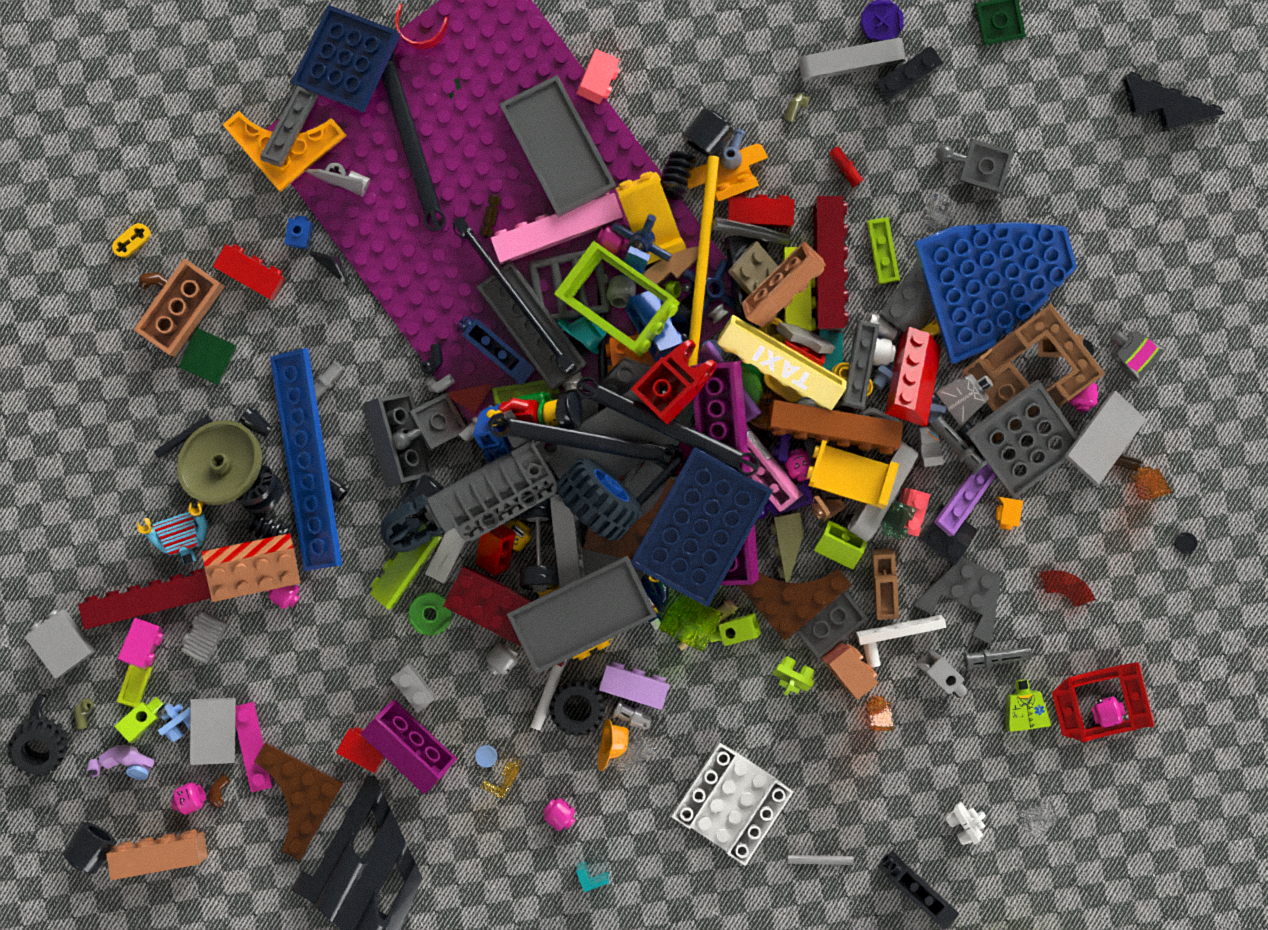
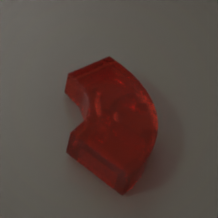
(1068, 585)

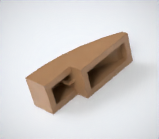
(675, 267)
(885, 583)

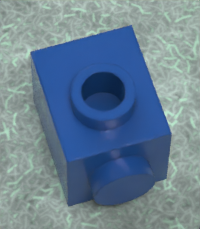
(299, 232)

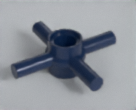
(643, 239)
(717, 285)

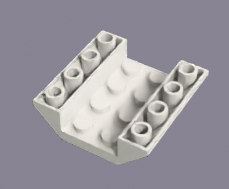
(733, 803)

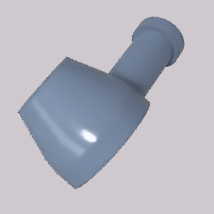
(733, 162)

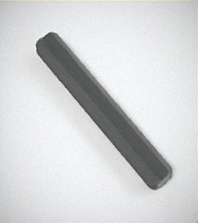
(751, 231)

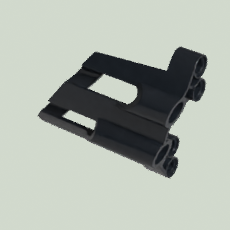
(349, 886)

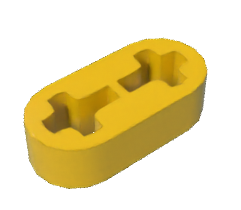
(127, 237)

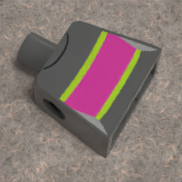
(1136, 353)

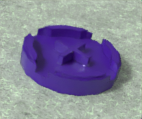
(881, 20)

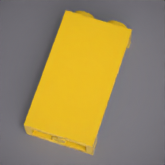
(647, 197)
(852, 475)

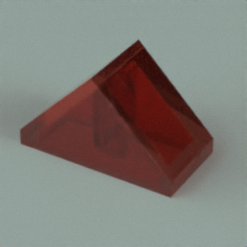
(471, 398)

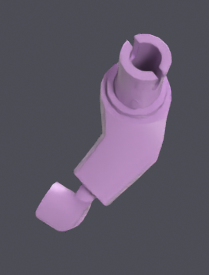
(120, 754)

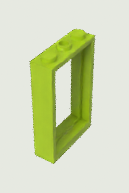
(582, 271)

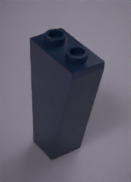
(495, 349)

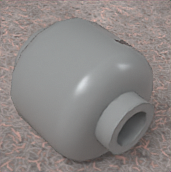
(620, 290)
(502, 658)

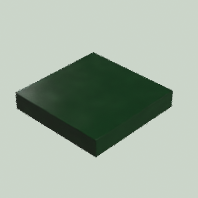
(999, 21)
(207, 356)

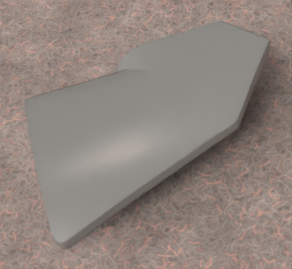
(353, 182)

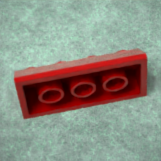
(913, 377)

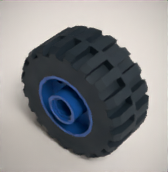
(598, 499)

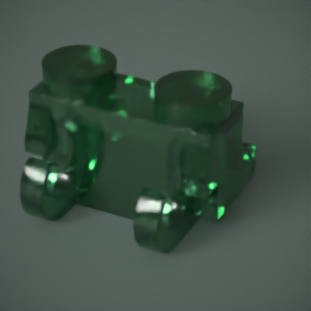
(896, 520)

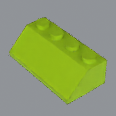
(401, 572)

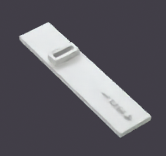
(446, 555)

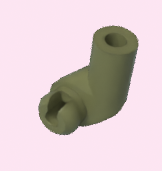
(794, 104)
(81, 711)

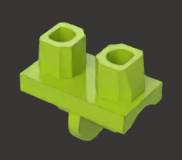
(792, 680)

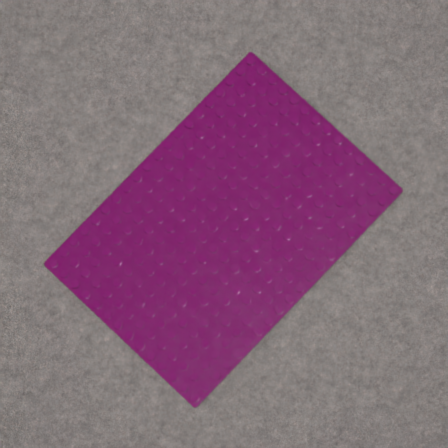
(471, 153)

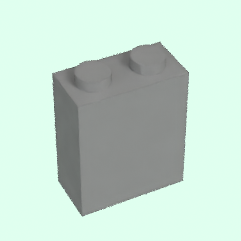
(59, 643)

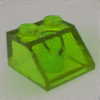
(691, 622)

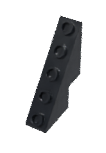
(1172, 107)

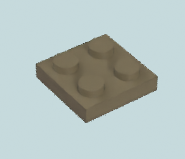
(752, 268)

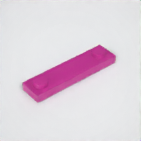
(251, 744)

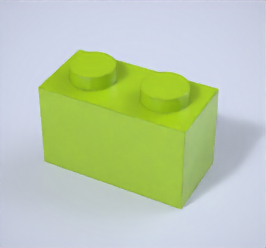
(840, 545)

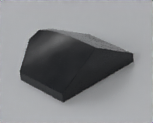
(333, 265)

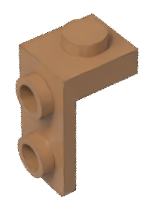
(826, 508)

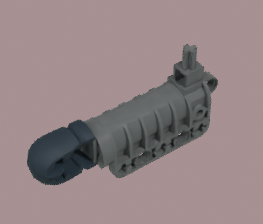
(475, 496)

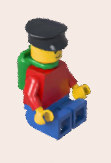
(535, 408)

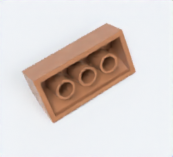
(782, 285)

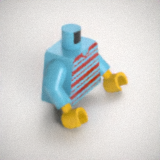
(178, 533)

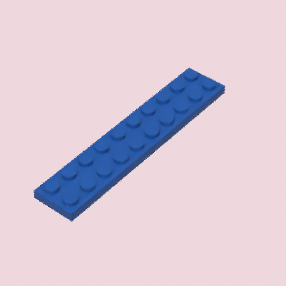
(306, 460)

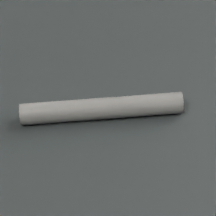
(818, 859)

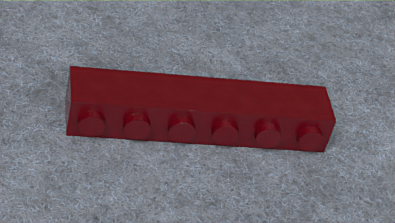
(145, 600)

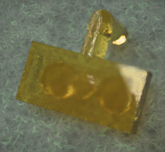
(509, 773)

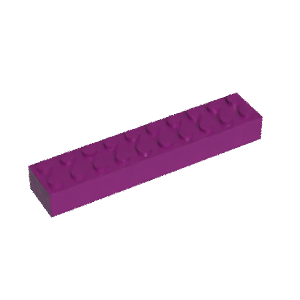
(721, 415)

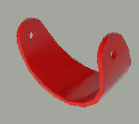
(425, 44)

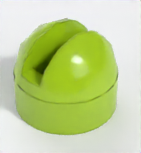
(673, 288)

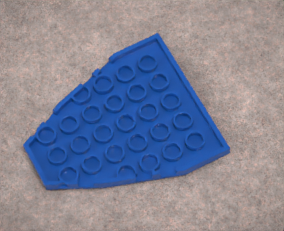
(990, 279)

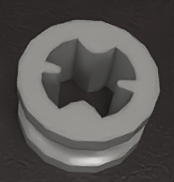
(717, 314)

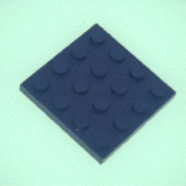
(346, 58)

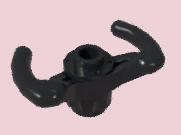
(683, 315)

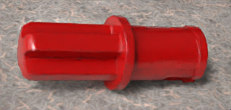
(845, 166)

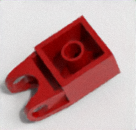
(677, 377)

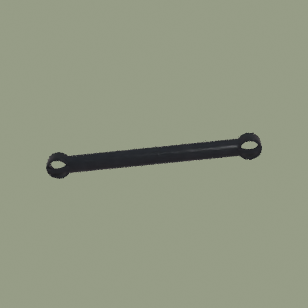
(412, 145)
(561, 355)
(675, 429)
(583, 440)

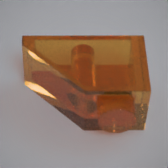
(1150, 483)
(879, 714)

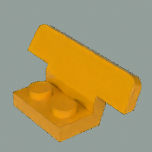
(731, 181)

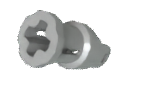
(634, 717)

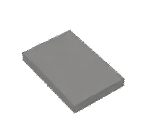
(212, 731)

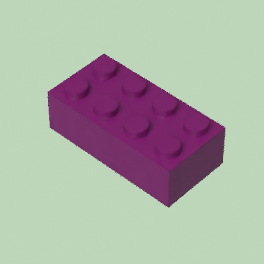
(409, 746)

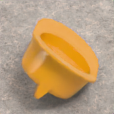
(613, 743)

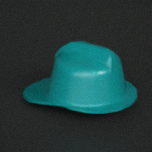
(585, 332)

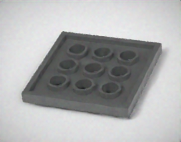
(1000, 422)

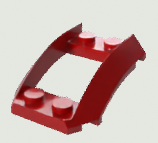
(1134, 695)

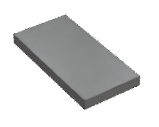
(1105, 437)

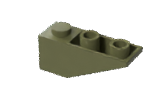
(789, 538)

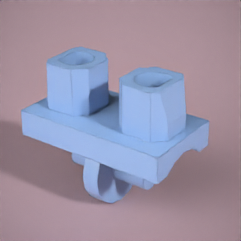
(171, 729)

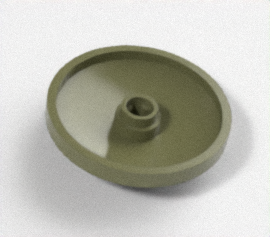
(219, 462)

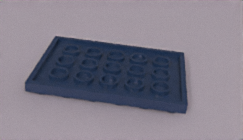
(701, 526)

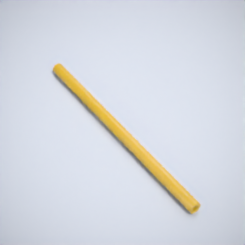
(703, 254)

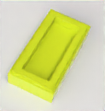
(134, 686)

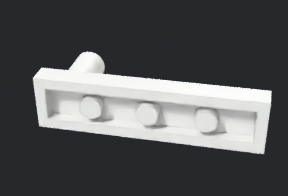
(871, 636)

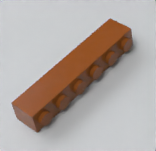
(834, 426)

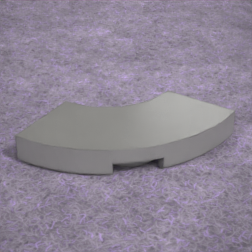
(805, 337)

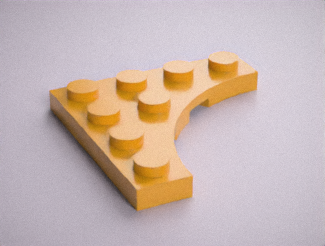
(304, 153)

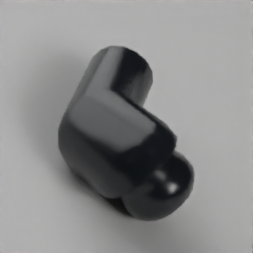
(434, 361)
(37, 706)

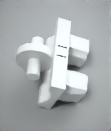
(969, 820)

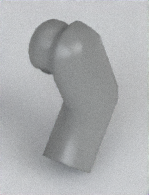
(441, 385)

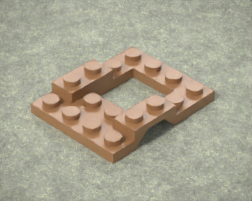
(1007, 379)

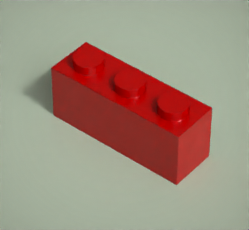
(762, 210)
(250, 271)

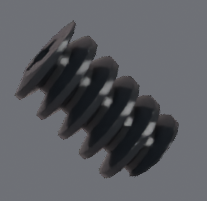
(676, 173)
(266, 526)

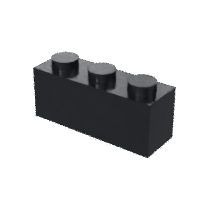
(908, 75)

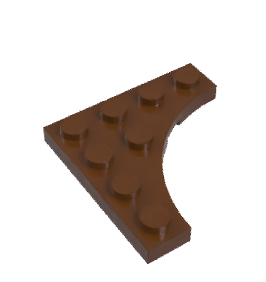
(632, 539)
(794, 604)
(306, 792)

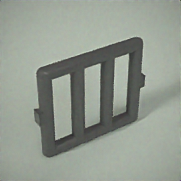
(553, 262)

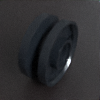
(263, 493)

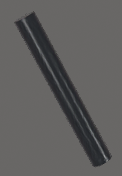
(181, 437)
(662, 477)

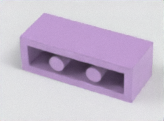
(634, 685)

